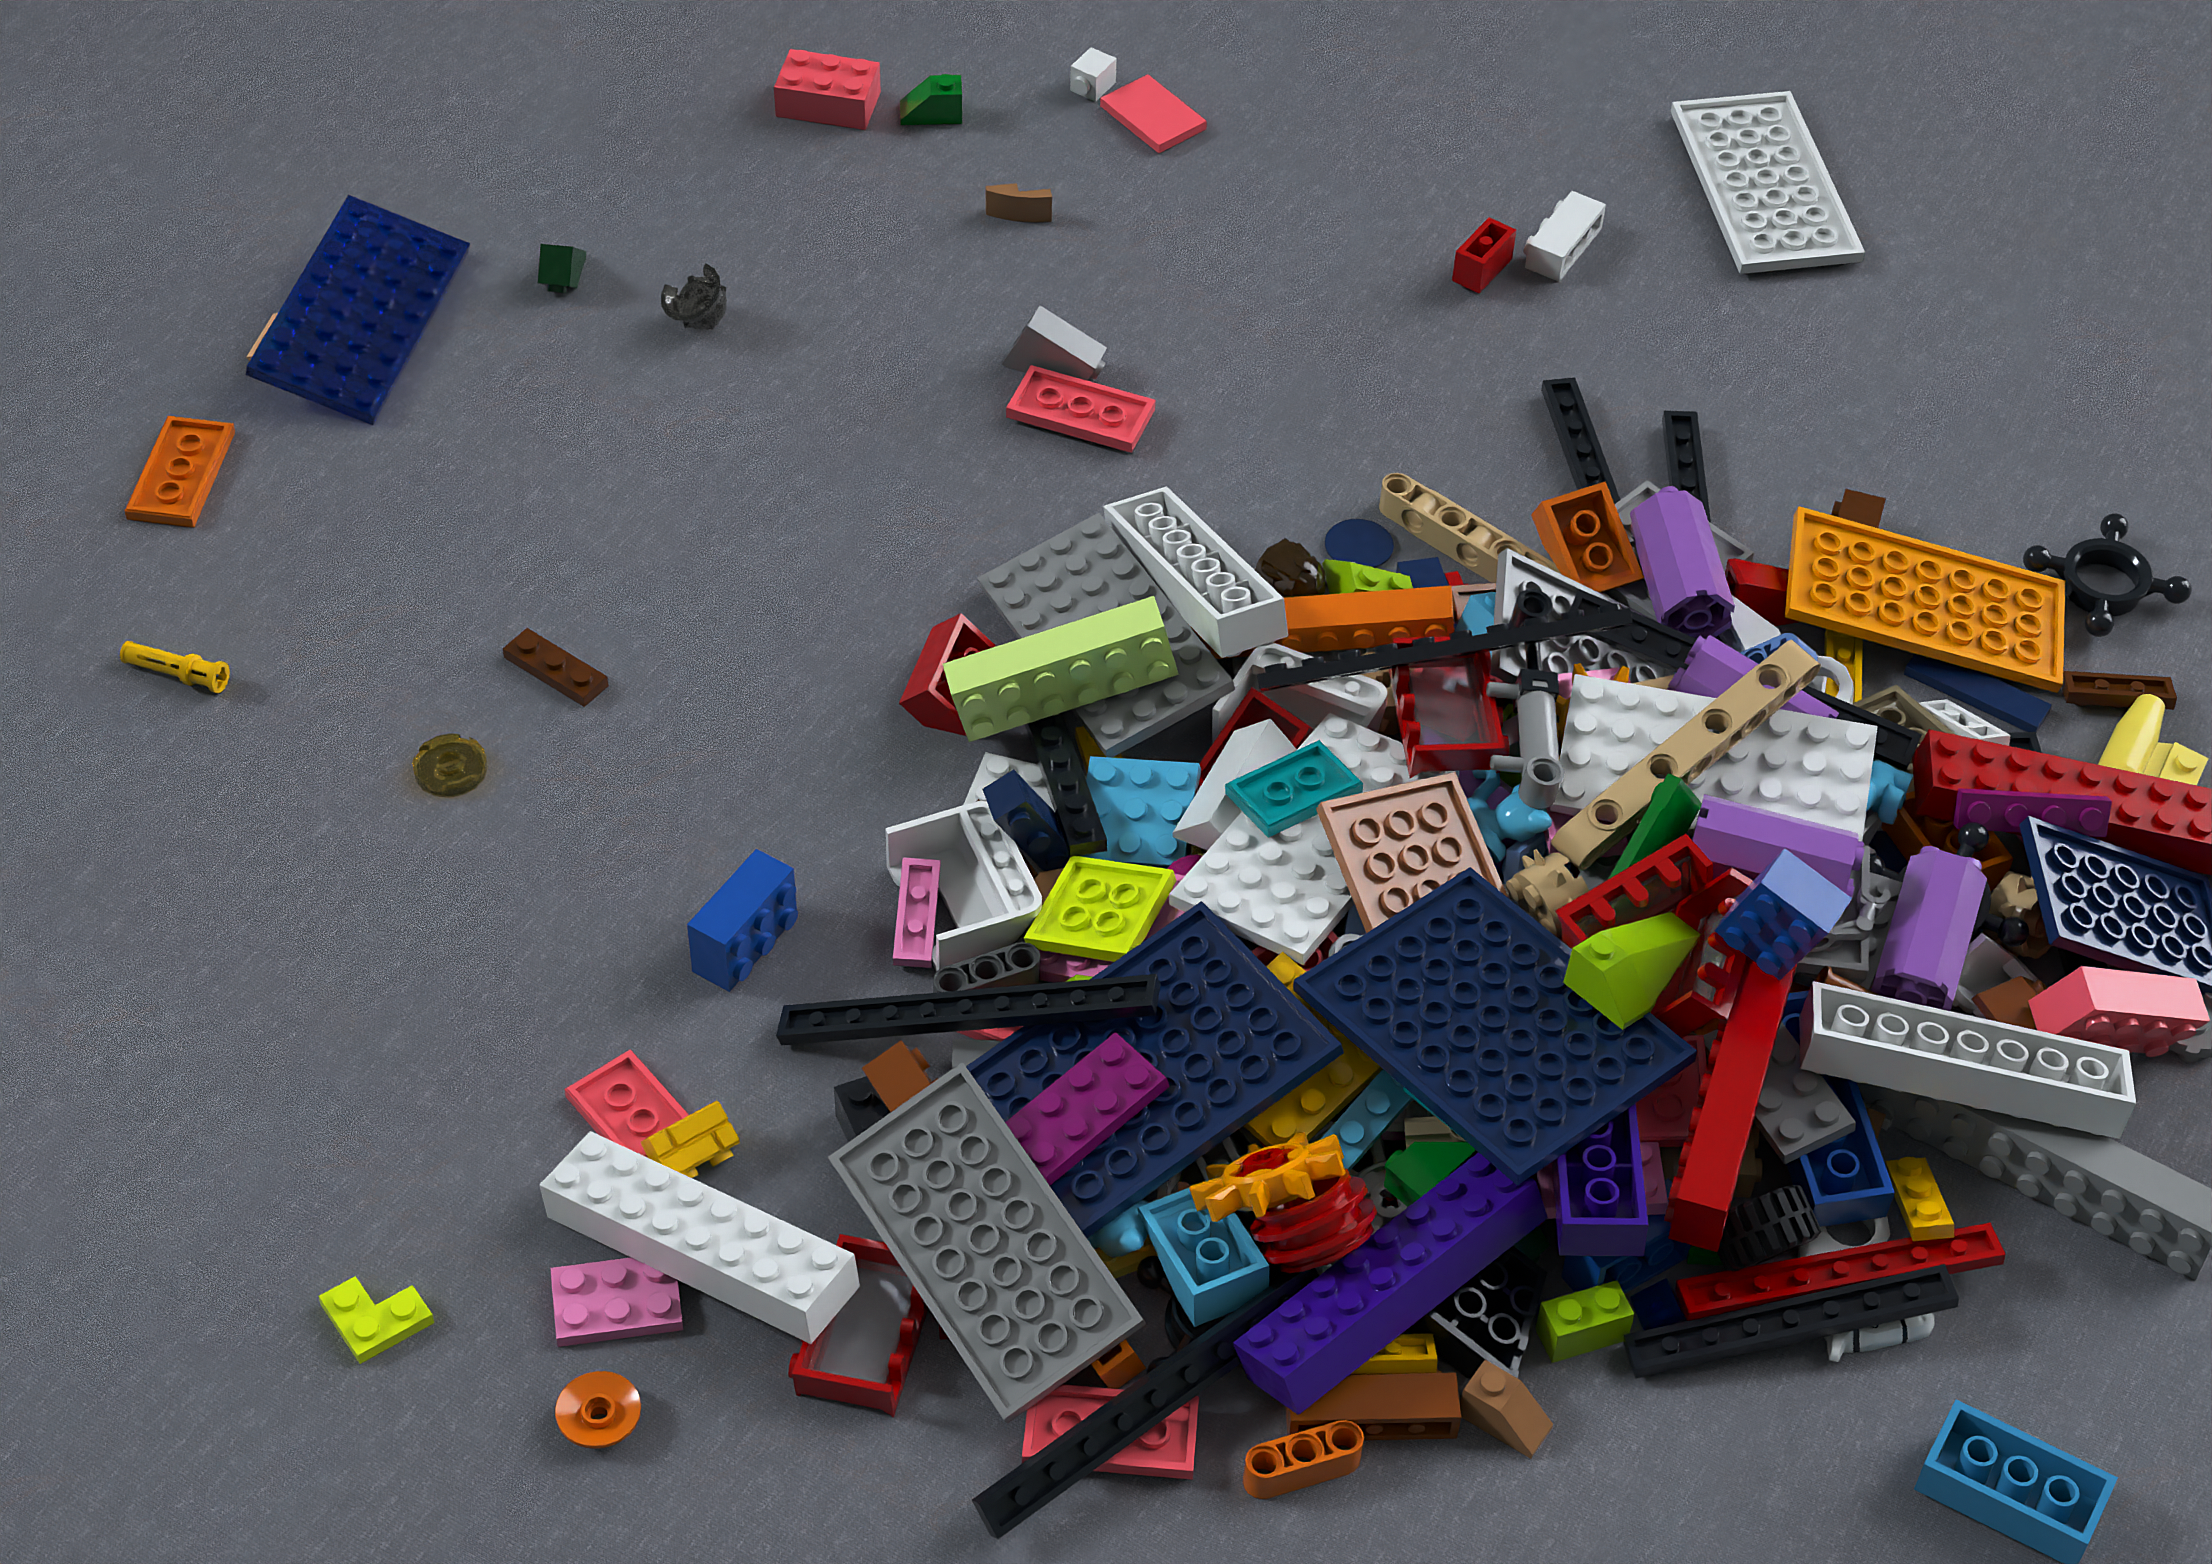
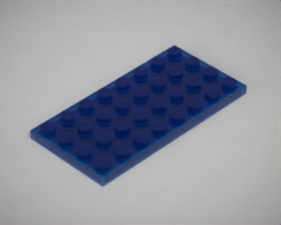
(358, 310)

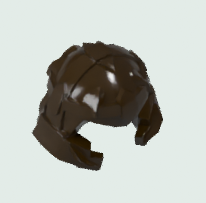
(1291, 570)

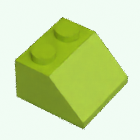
(1354, 577)

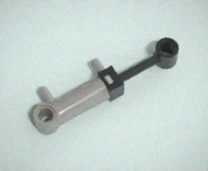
(1534, 701)

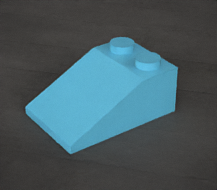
(1206, 1262)

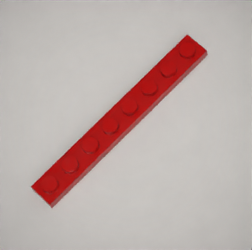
(1760, 1284)

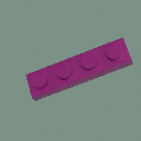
(2007, 809)

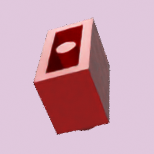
(1484, 255)

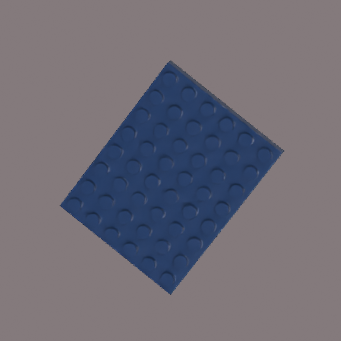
(1478, 1026)
(1220, 1037)

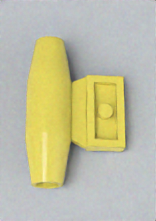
(2137, 749)

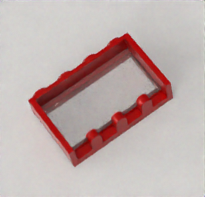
(1447, 714)
(1638, 892)
(1712, 971)
(871, 1339)

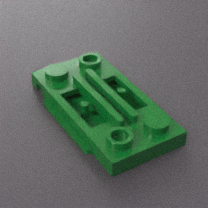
(1666, 819)

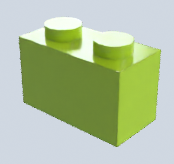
(1584, 1321)

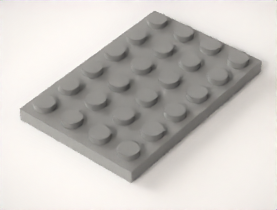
(1520, 573)

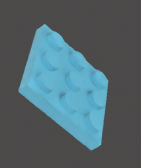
(1141, 807)

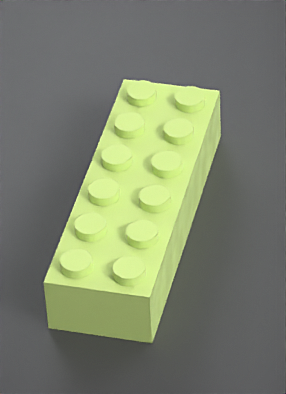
(1060, 669)

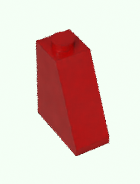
(1760, 588)

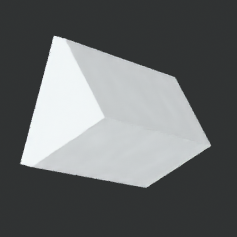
(1211, 808)

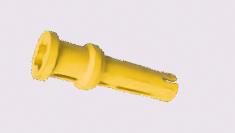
(189, 669)

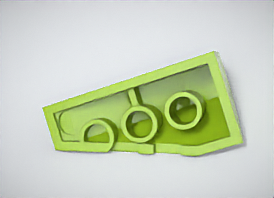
(1629, 965)

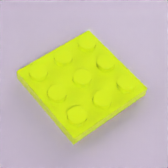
(1100, 908)

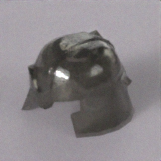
(699, 303)

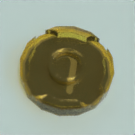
(450, 765)

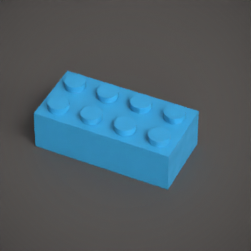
(2015, 1483)

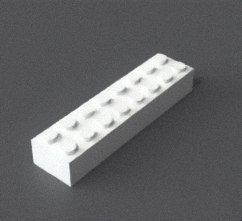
(1199, 573)
(1966, 1060)
(701, 1236)

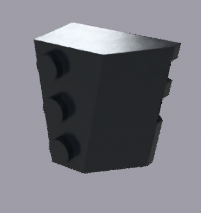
(1487, 1316)

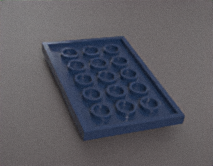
(2120, 904)

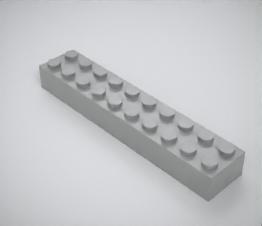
(2069, 1170)

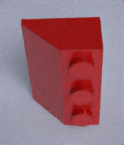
(927, 691)

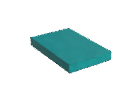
(1292, 788)

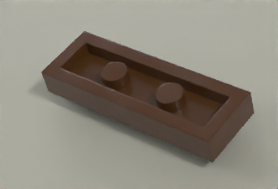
(555, 667)
(2115, 689)

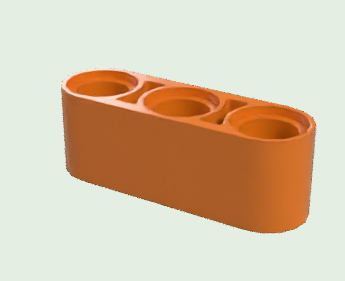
(1315, 1444)

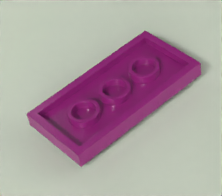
(1086, 1106)

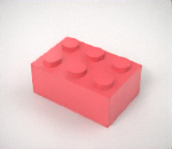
(827, 89)

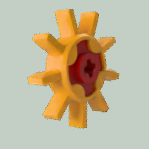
(1268, 1176)

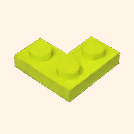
(372, 1327)

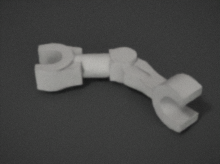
(1868, 907)

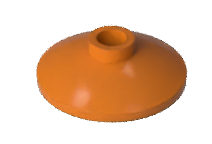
(598, 1394)

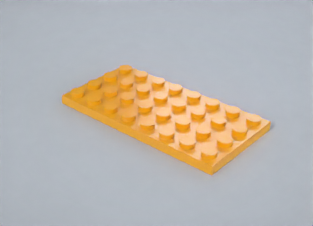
(1926, 599)

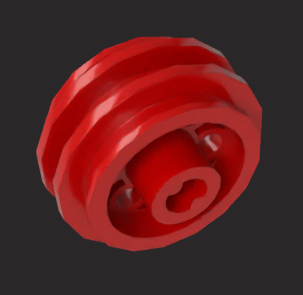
(1319, 1229)

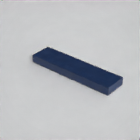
(1980, 692)

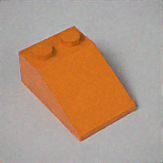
(1587, 538)

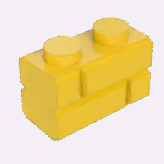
(693, 1141)

